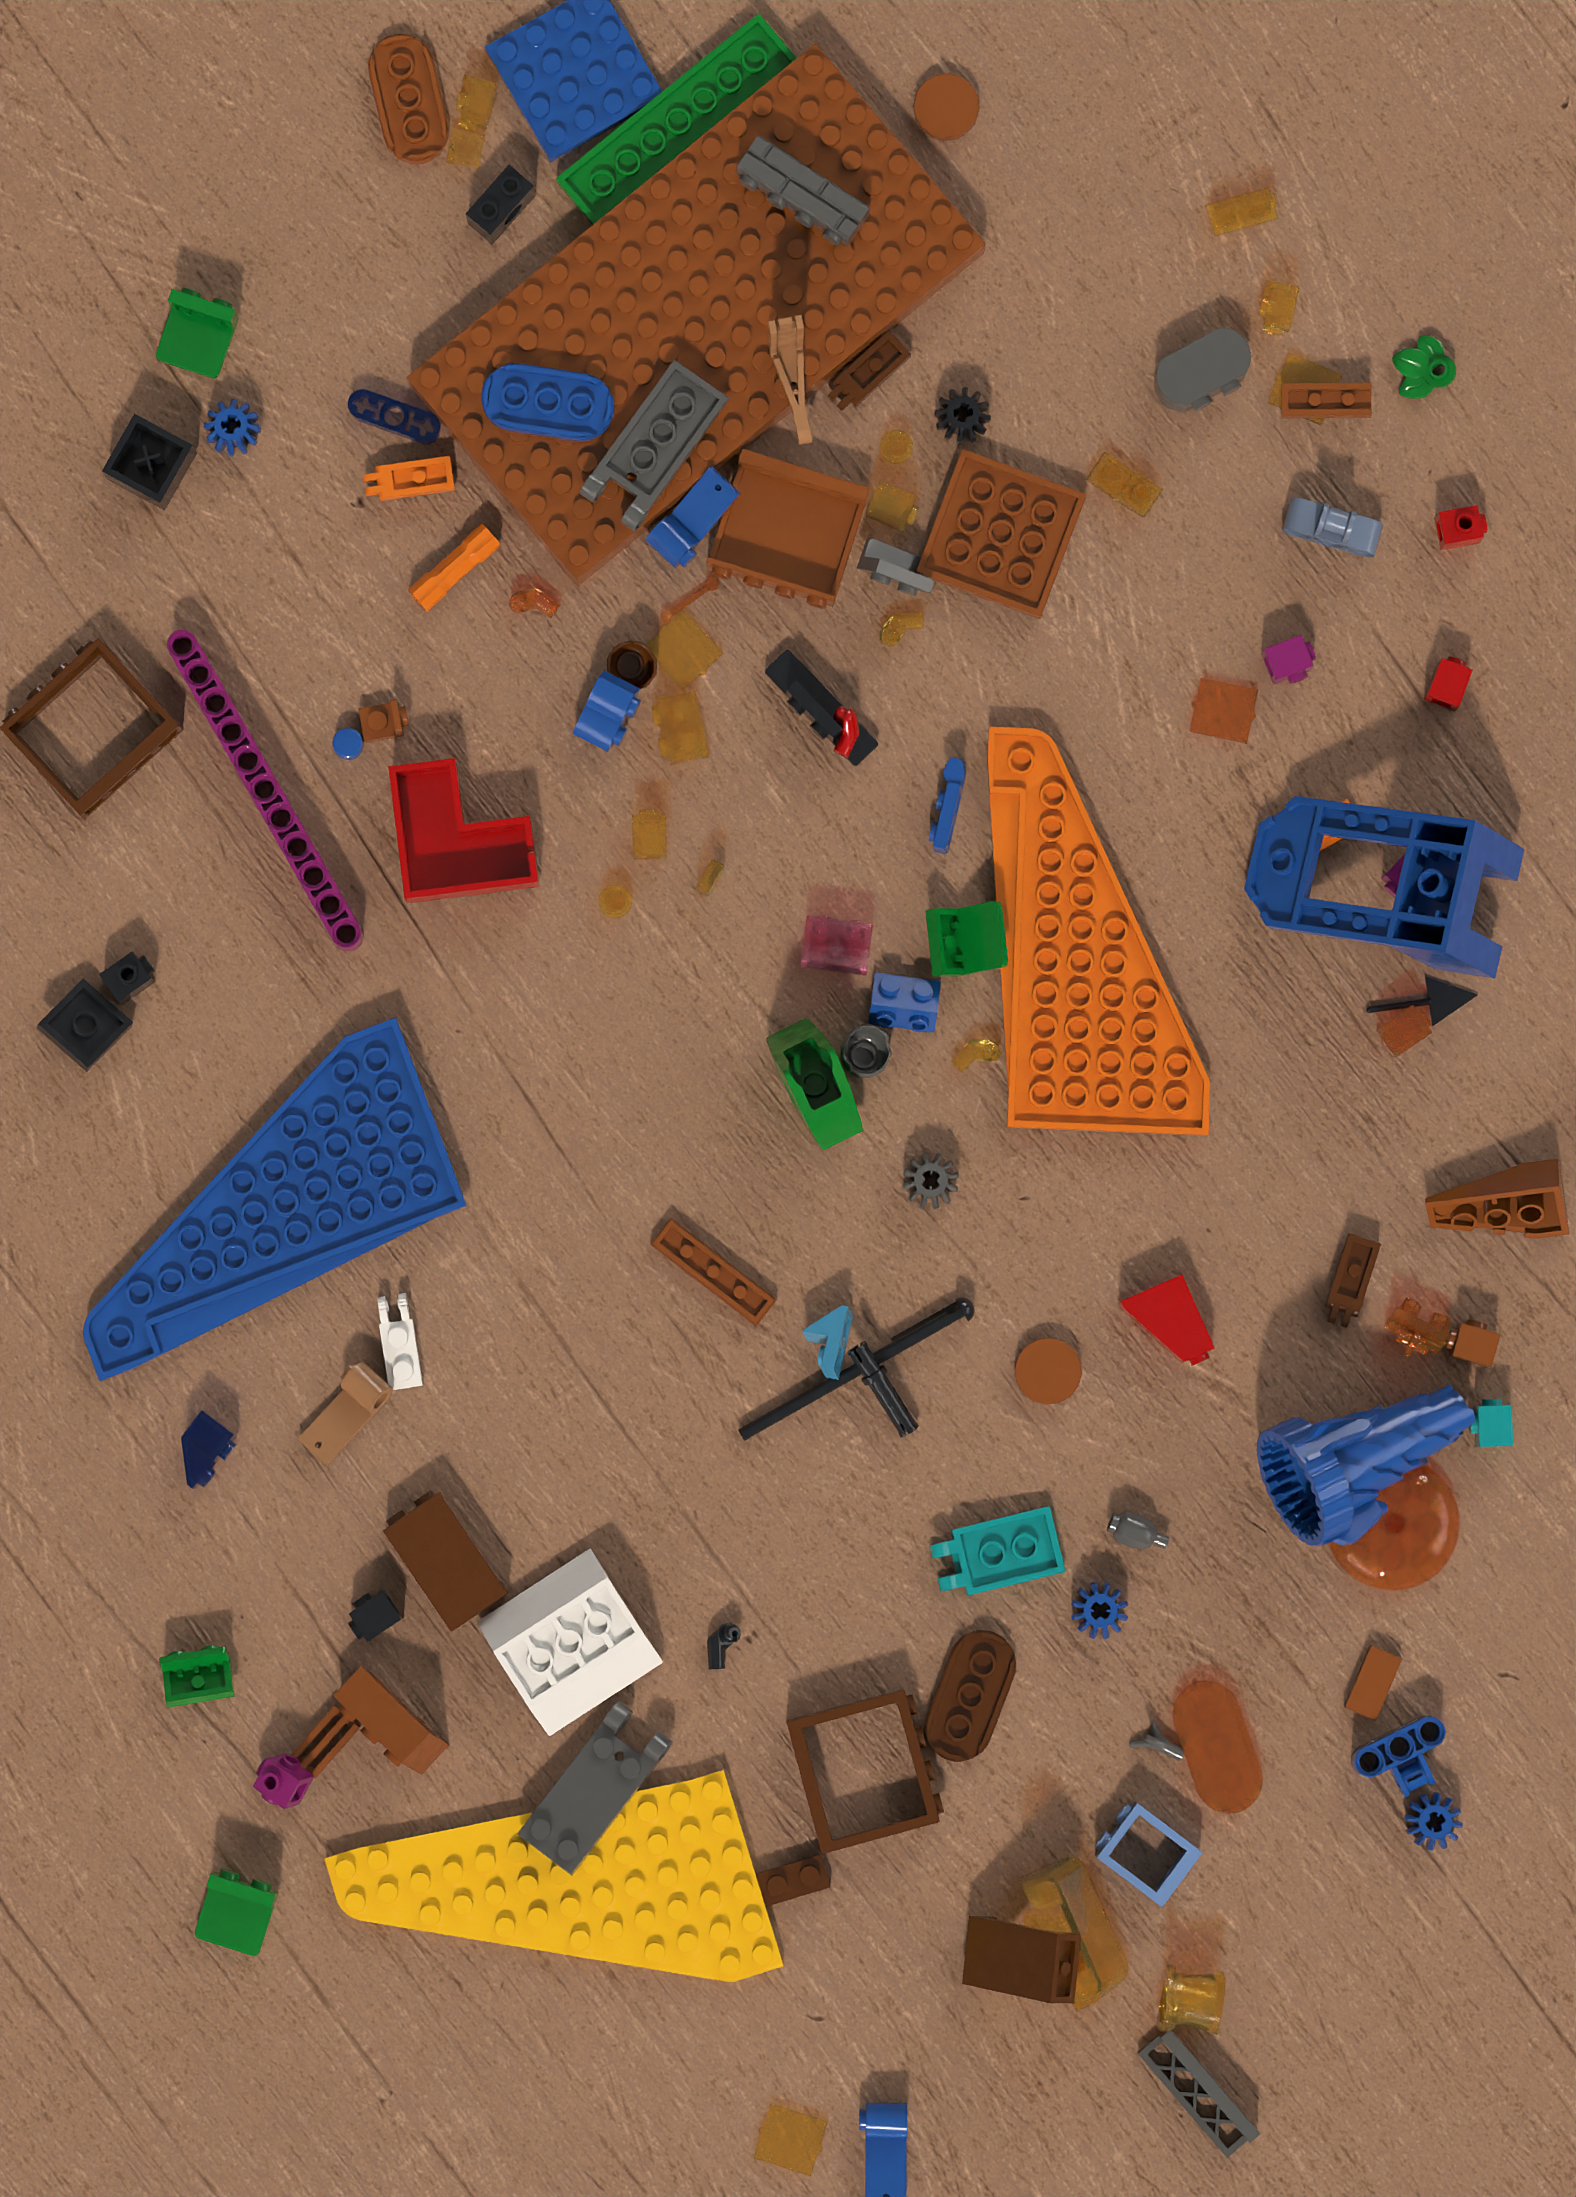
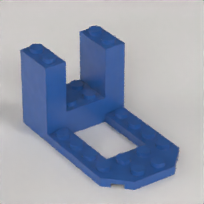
(1433, 891)

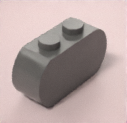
(1202, 370)

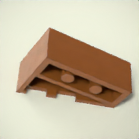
(389, 1721)

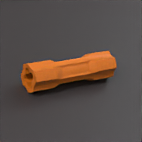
(471, 552)

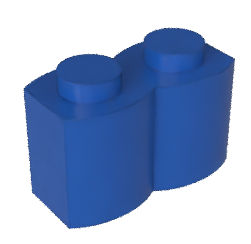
(607, 711)

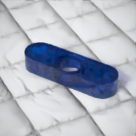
(374, 400)

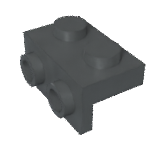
(893, 565)

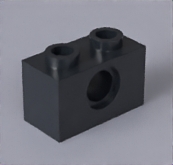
(500, 204)

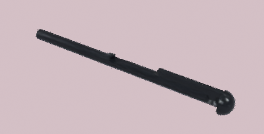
(900, 1342)

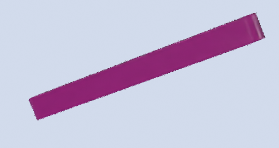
(254, 778)

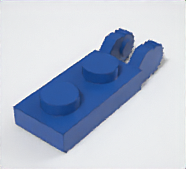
(948, 803)

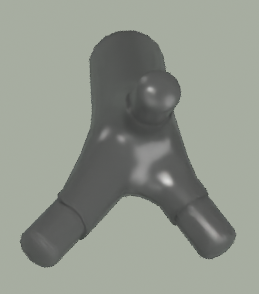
(1159, 1743)

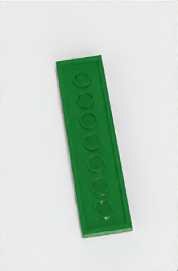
(675, 119)

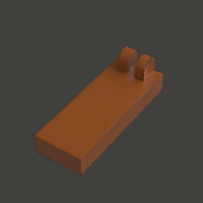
(1326, 400)

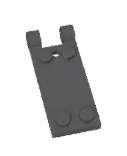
(657, 441)
(591, 1793)

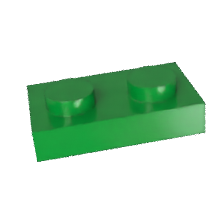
(197, 1676)

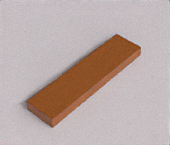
(713, 1272)

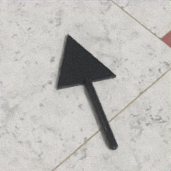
(1442, 1000)

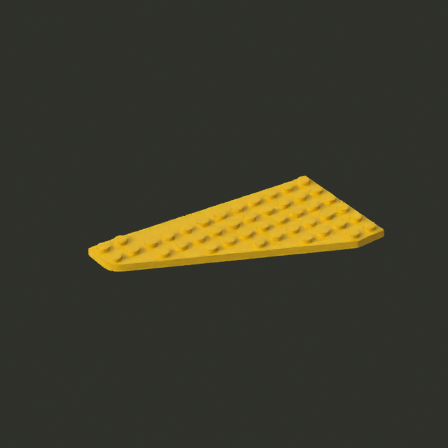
(656, 1892)

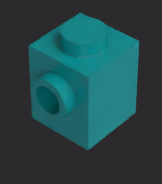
(1492, 1424)

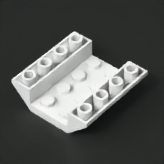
(569, 1642)

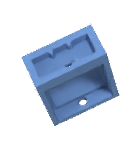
(1174, 1875)

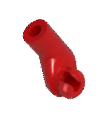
(850, 731)

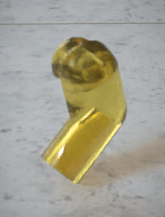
(977, 1050)

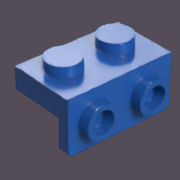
(904, 1002)

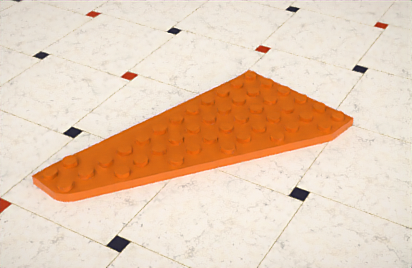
(1081, 994)

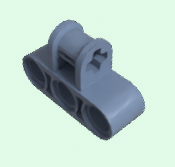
(1332, 527)

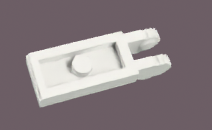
(399, 1346)

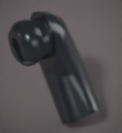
(719, 1641)

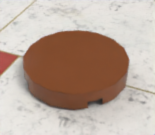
(946, 107)
(1048, 1371)

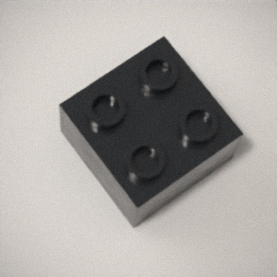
(149, 462)

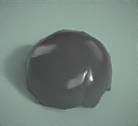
(865, 1051)

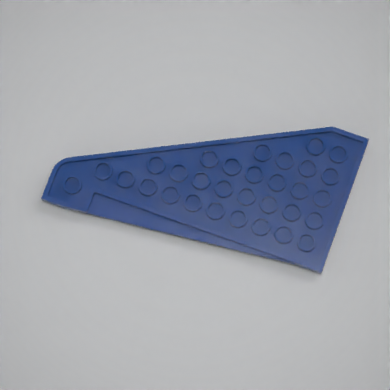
(312, 1189)

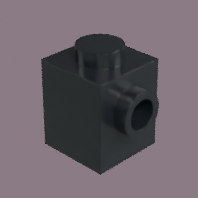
(128, 977)
(373, 1615)

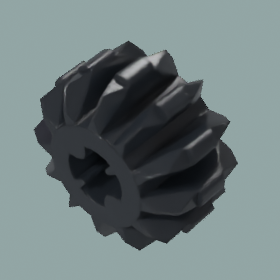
(952, 408)

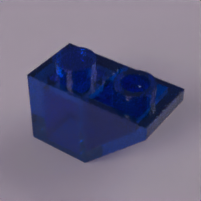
(203, 1446)

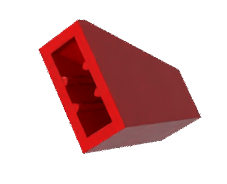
(1171, 1319)

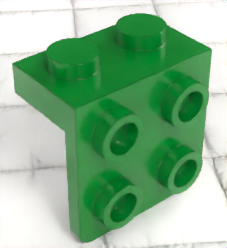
(197, 333)
(966, 939)
(236, 1912)

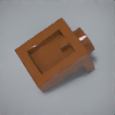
(383, 721)

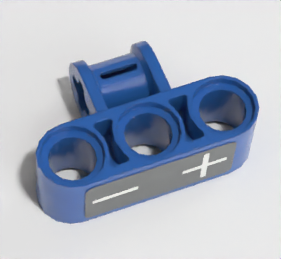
(1404, 1765)

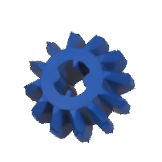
(223, 420)
(1099, 1598)
(1444, 1825)

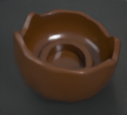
(633, 663)

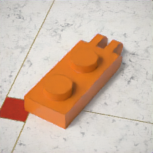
(411, 478)

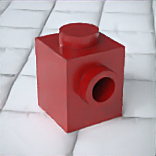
(1460, 527)

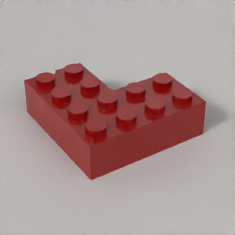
(441, 852)

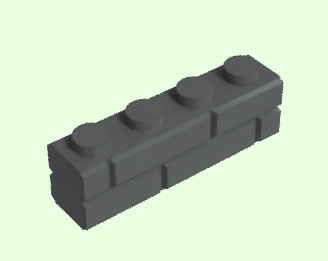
(802, 191)

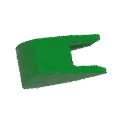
(815, 1082)

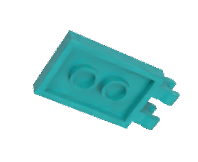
(1002, 1552)

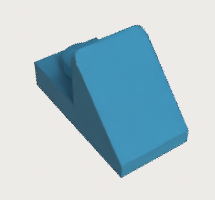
(834, 1333)

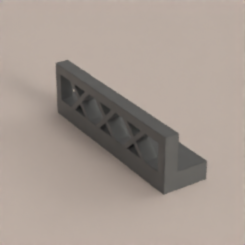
(1213, 2091)

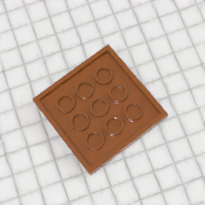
(1001, 533)

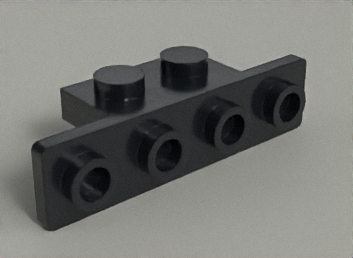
(814, 701)

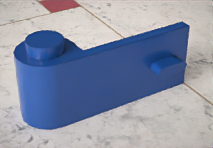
(692, 519)
(885, 2148)

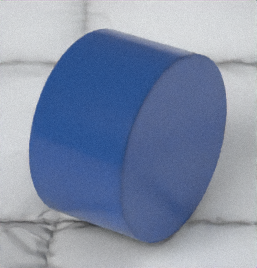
(348, 744)

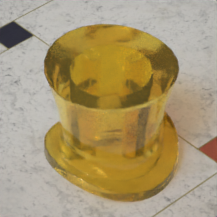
(1191, 2000)

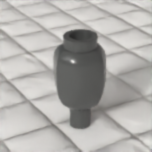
(1135, 1531)

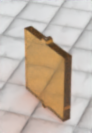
(1223, 710)

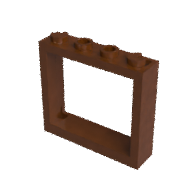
(62, 679)
(915, 1741)

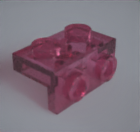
(836, 945)

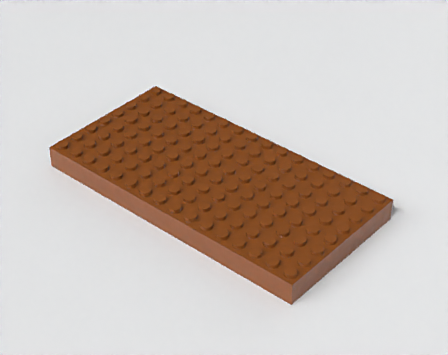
(693, 278)

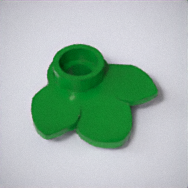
(1419, 365)

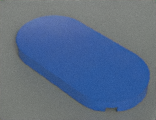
(547, 402)

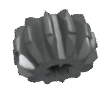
(942, 1181)

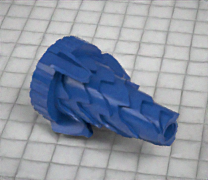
(1331, 1471)

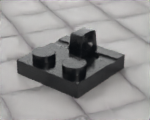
(84, 1025)

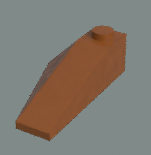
(1515, 1200)

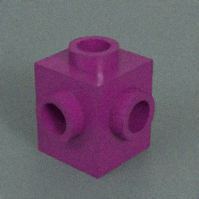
(282, 1780)

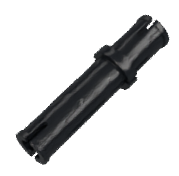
(876, 1378)

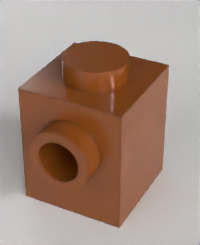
(1473, 1343)

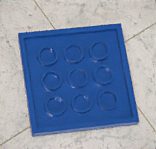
(573, 74)

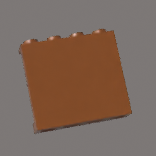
(788, 529)

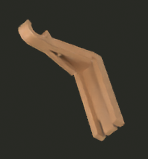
(787, 355)

